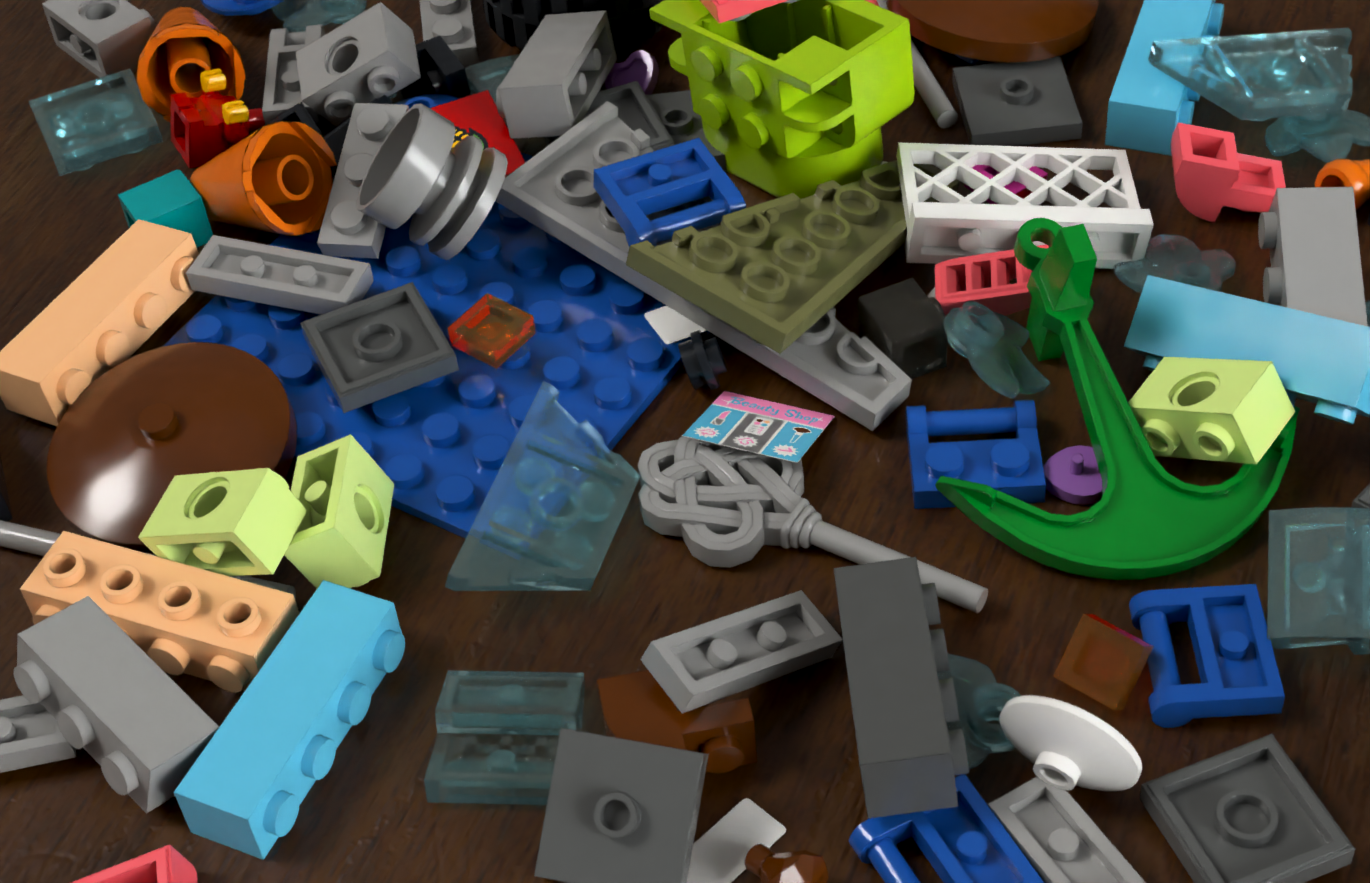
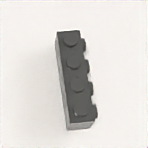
(895, 689)

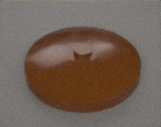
(1000, 27)
(162, 418)

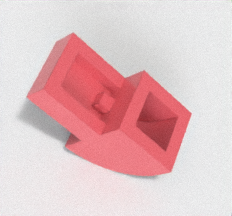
(1214, 175)

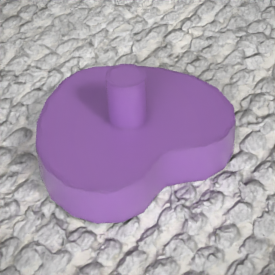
(638, 67)
(1074, 475)

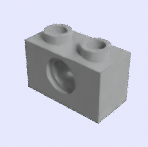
(100, 33)
(357, 63)

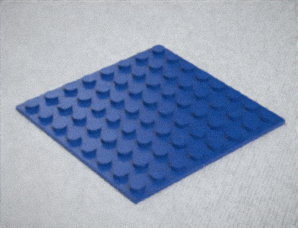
(454, 432)

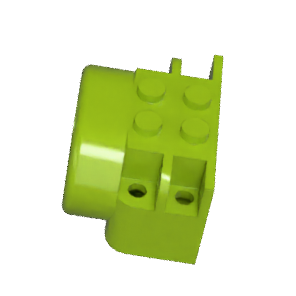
(794, 87)

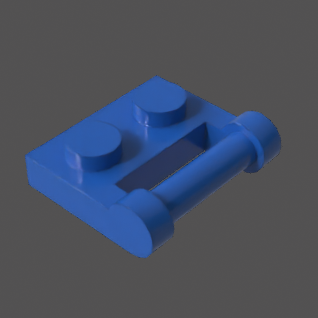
(662, 182)
(1003, 464)
(1229, 649)
(958, 842)

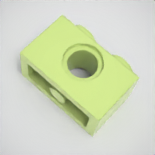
(1212, 409)
(346, 514)
(225, 521)

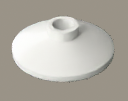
(1070, 745)

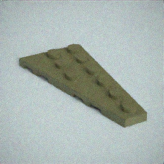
(787, 258)

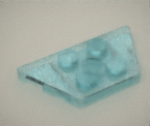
(1264, 72)
(547, 508)

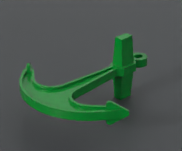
(1146, 516)

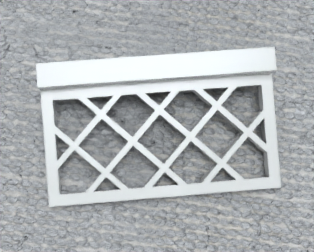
(966, 227)

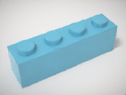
(1144, 99)
(1313, 354)
(291, 720)

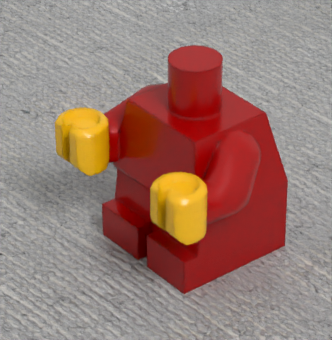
(211, 122)

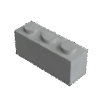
(557, 74)
(1314, 253)
(112, 701)

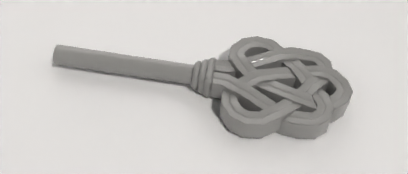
(739, 500)

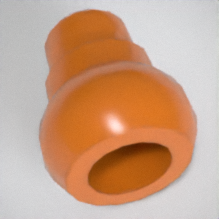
(1347, 174)

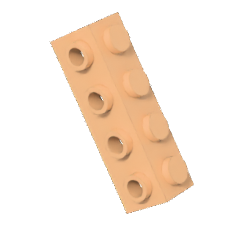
(97, 321)
(171, 610)

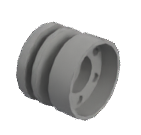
(436, 185)

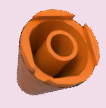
(178, 53)
(270, 180)

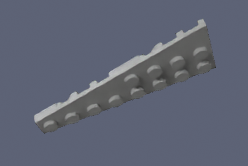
(559, 197)

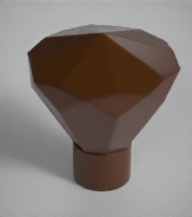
(786, 867)

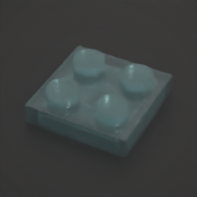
(95, 122)

